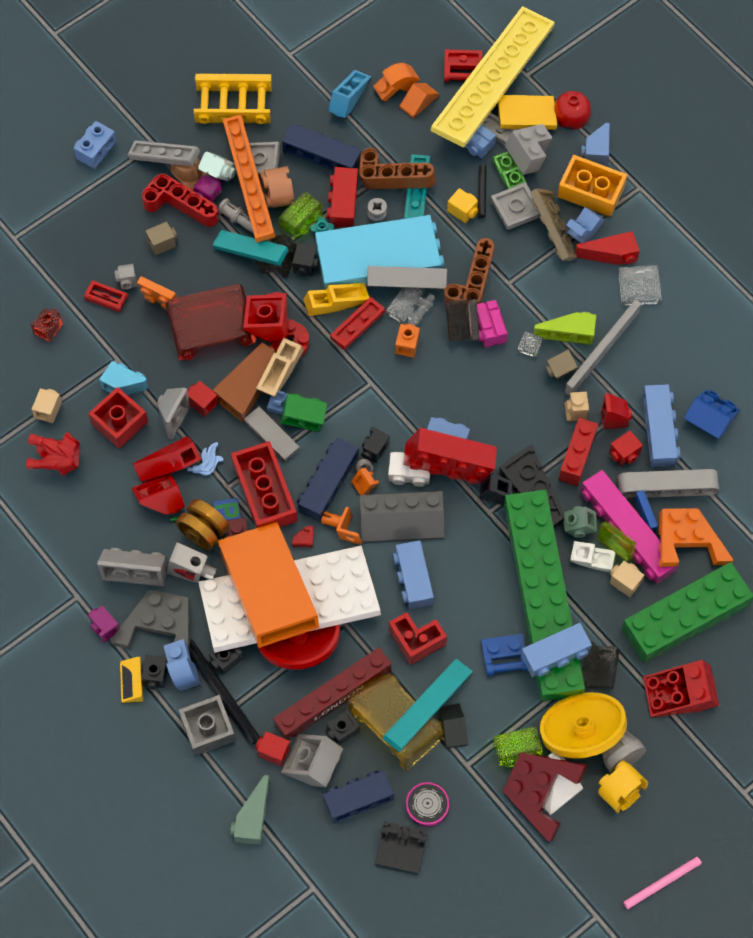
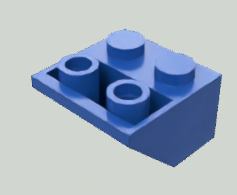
(712, 413)

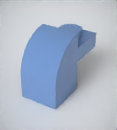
(585, 225)
(180, 667)

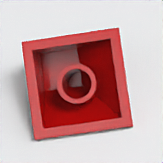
(267, 316)
(160, 495)

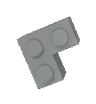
(528, 147)

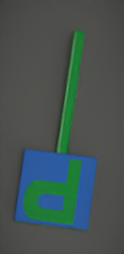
(227, 508)

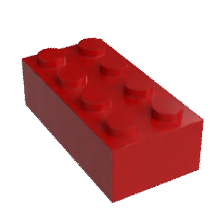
(449, 456)
(264, 486)

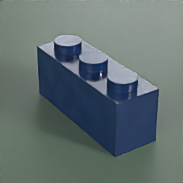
(358, 796)

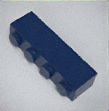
(320, 149)
(328, 479)

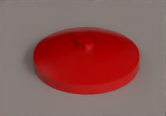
(303, 649)

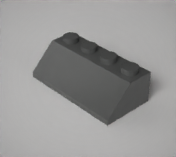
(402, 517)

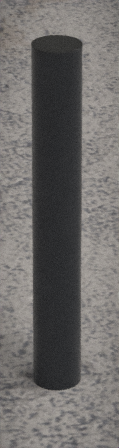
(482, 192)

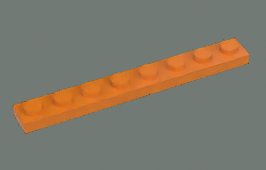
(249, 178)

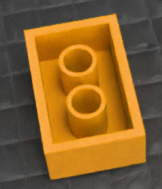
(592, 185)

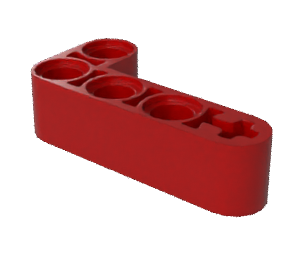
(204, 211)

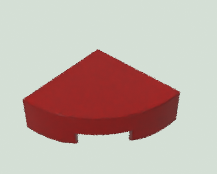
(304, 537)

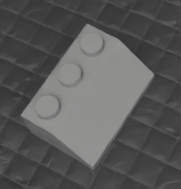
(133, 567)

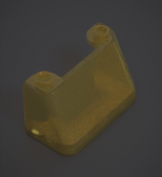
(382, 706)

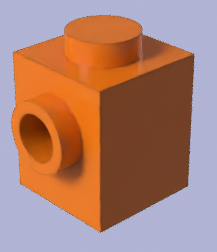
(407, 340)

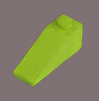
(569, 328)

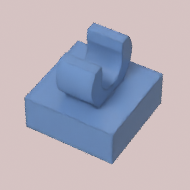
(276, 403)

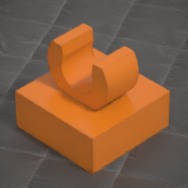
(364, 481)

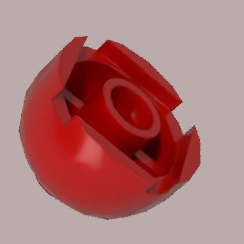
(572, 110)

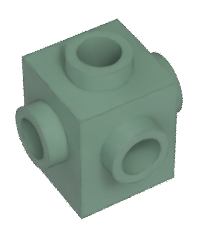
(580, 521)

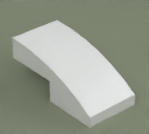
(591, 557)

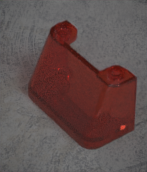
(208, 319)

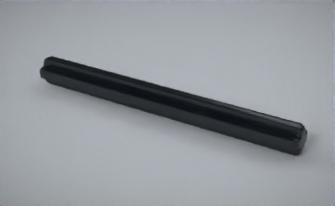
(219, 689)

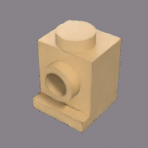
(577, 406)

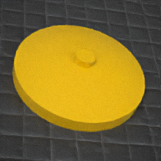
(583, 725)

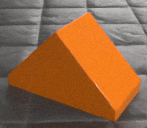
(418, 98)

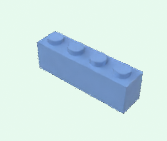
(660, 425)

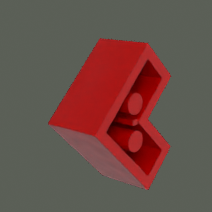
(416, 642)

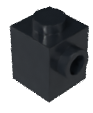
(305, 259)
(154, 672)

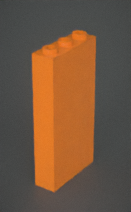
(268, 584)

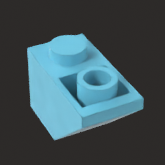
(120, 376)

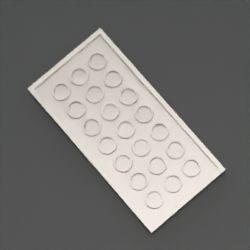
(334, 580)

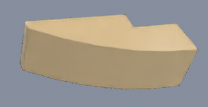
(280, 367)

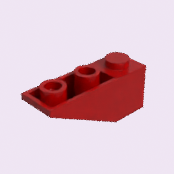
(167, 460)

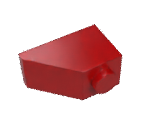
(615, 412)

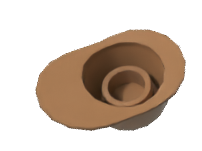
(188, 174)

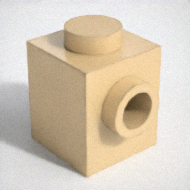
(46, 405)
(626, 578)

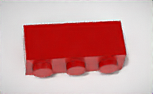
(343, 197)
(578, 452)

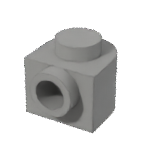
(126, 276)

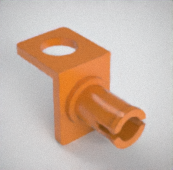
(342, 523)

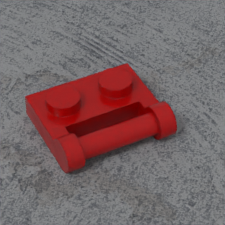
(460, 61)

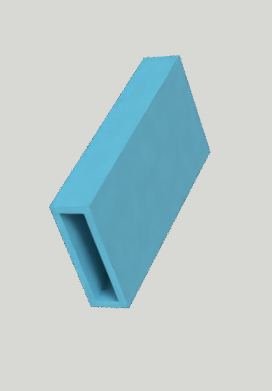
(397, 243)

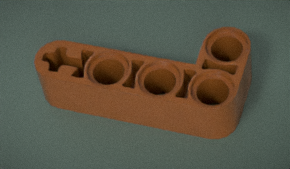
(420, 174)
(476, 274)

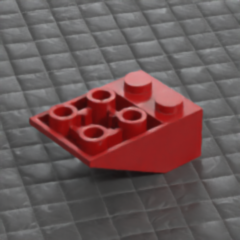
(681, 690)

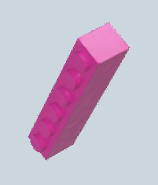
(616, 510)

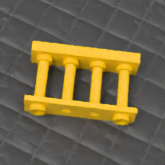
(233, 82)

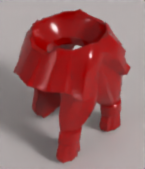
(57, 455)

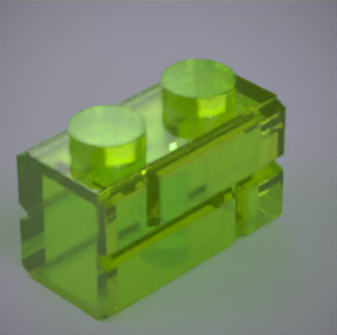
(301, 215)
(511, 744)

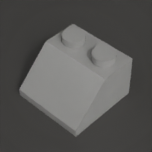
(312, 759)

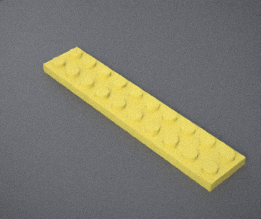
(492, 77)

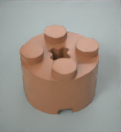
(278, 187)

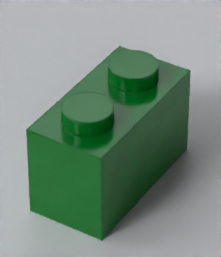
(303, 412)

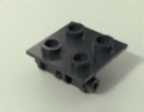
(401, 847)

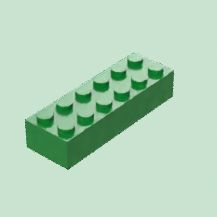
(687, 612)

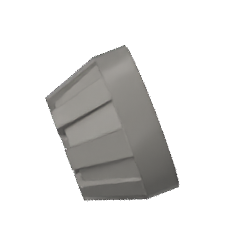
(627, 749)

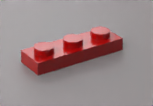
(357, 323)

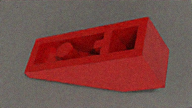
(612, 249)

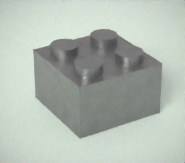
(207, 725)

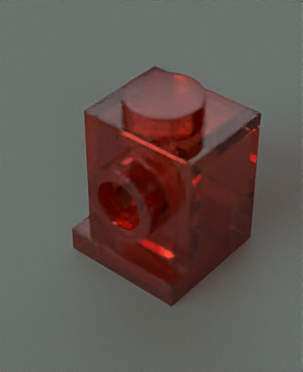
(44, 328)

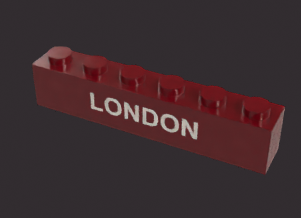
(331, 694)

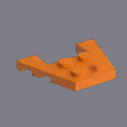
(688, 529)

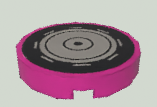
(427, 804)

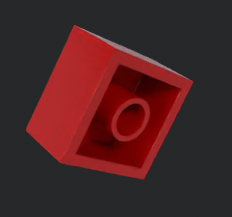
(118, 417)

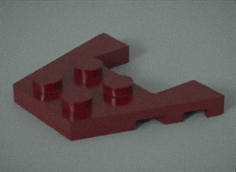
(532, 783)

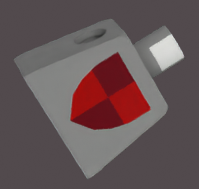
(189, 564)

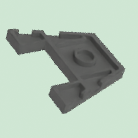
(158, 614)

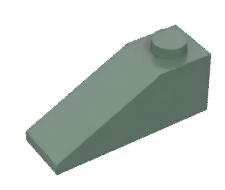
(251, 817)

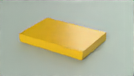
(526, 111)

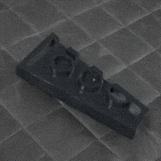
(528, 476)

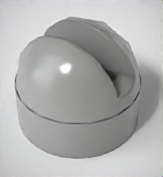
(366, 462)

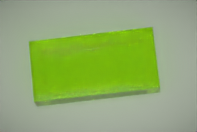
(616, 541)

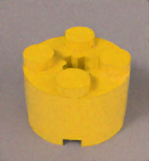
(622, 786)

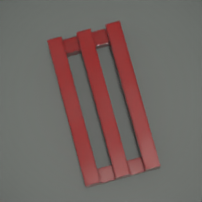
(111, 305)

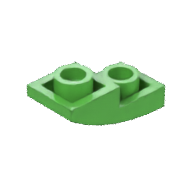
(508, 170)

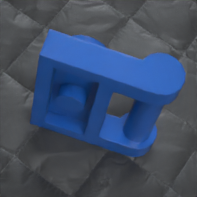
(503, 648)

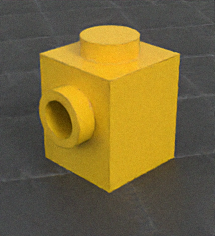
(462, 205)

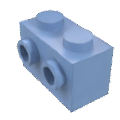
(94, 144)

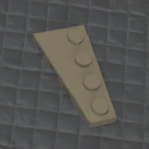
(556, 226)

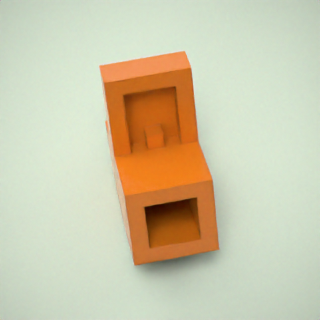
(396, 77)

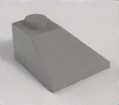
(173, 409)

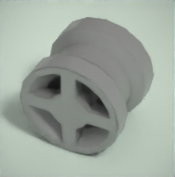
(377, 215)

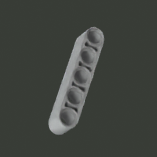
(669, 483)

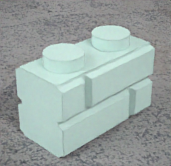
(217, 166)

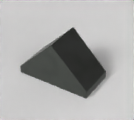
(453, 726)

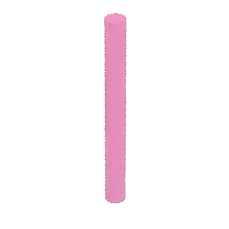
(661, 883)

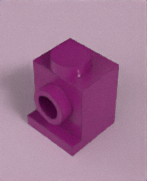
(103, 623)

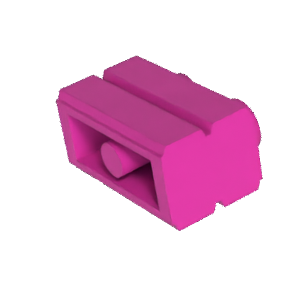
(491, 324)

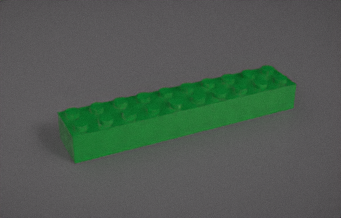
(541, 585)

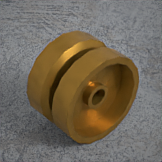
(202, 524)

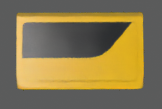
(131, 680)

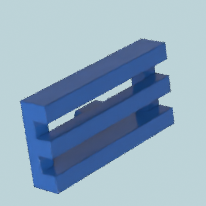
(645, 510)

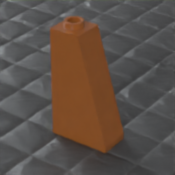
(238, 390)

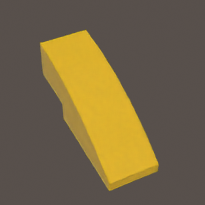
(335, 298)

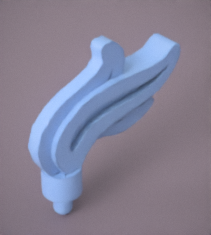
(209, 461)

